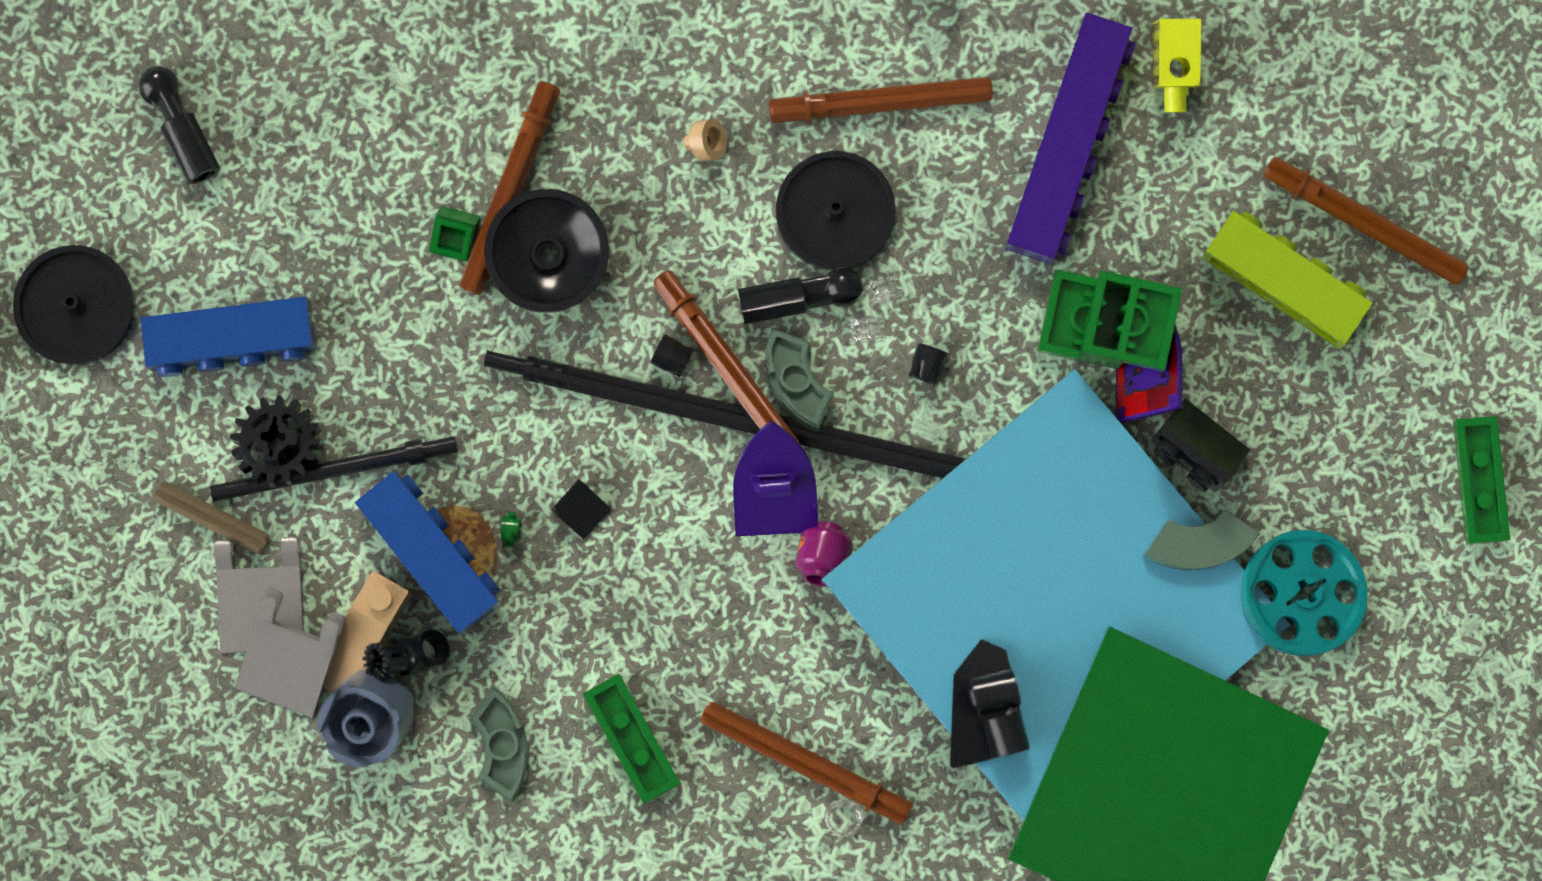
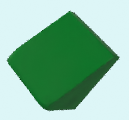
(453, 233)

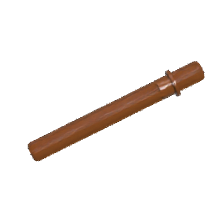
(880, 99)
(513, 177)
(1365, 220)
(693, 319)
(806, 763)

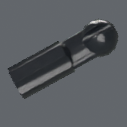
(180, 130)
(794, 296)

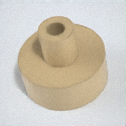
(706, 140)

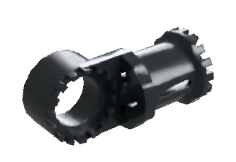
(415, 658)

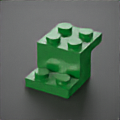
(1109, 320)

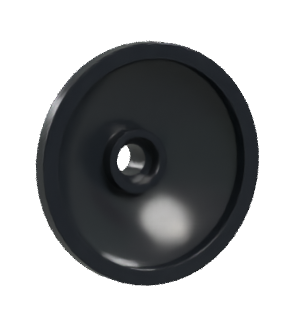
(540, 222)

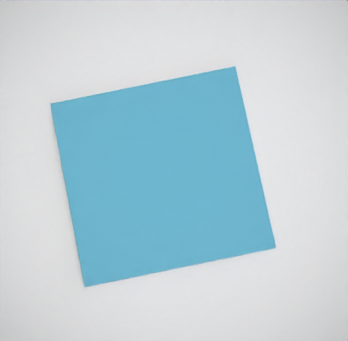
(1039, 555)

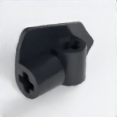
(985, 708)

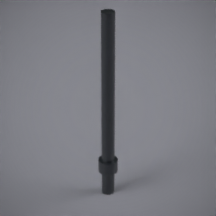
(413, 452)

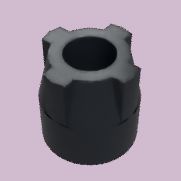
(671, 355)
(928, 363)

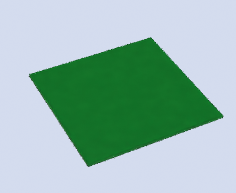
(1166, 776)

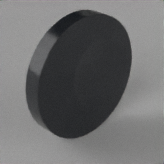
(835, 210)
(74, 305)

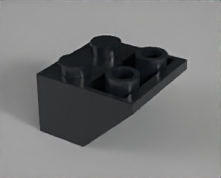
(1199, 447)

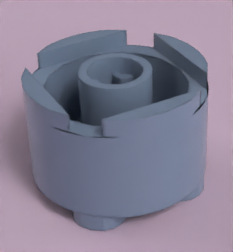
(366, 719)

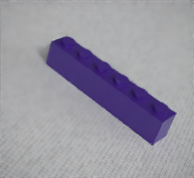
(1069, 139)

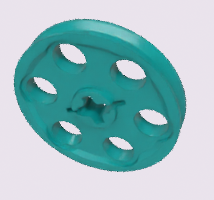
(1285, 586)

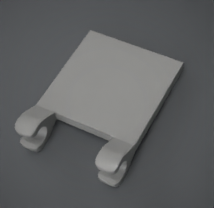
(242, 589)
(287, 662)

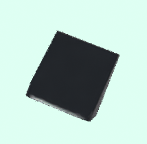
(581, 509)

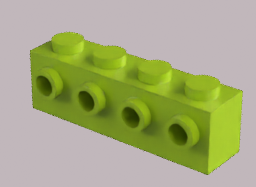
(1288, 279)

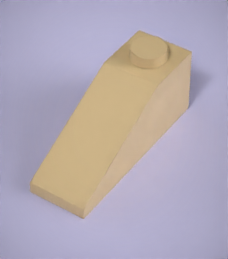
(367, 622)

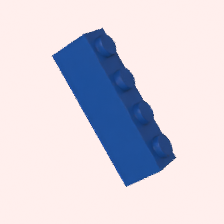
(228, 335)
(428, 552)

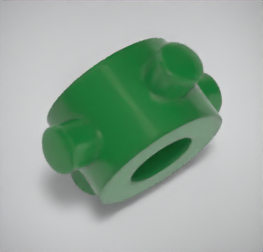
(510, 529)

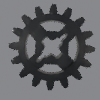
(293, 443)

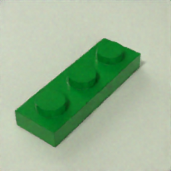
(1481, 480)
(631, 738)

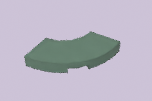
(793, 382)
(1201, 546)
(504, 744)

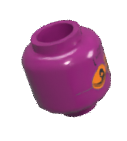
(821, 551)

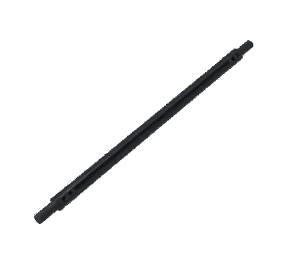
(720, 413)

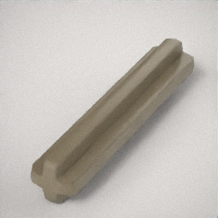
(211, 517)

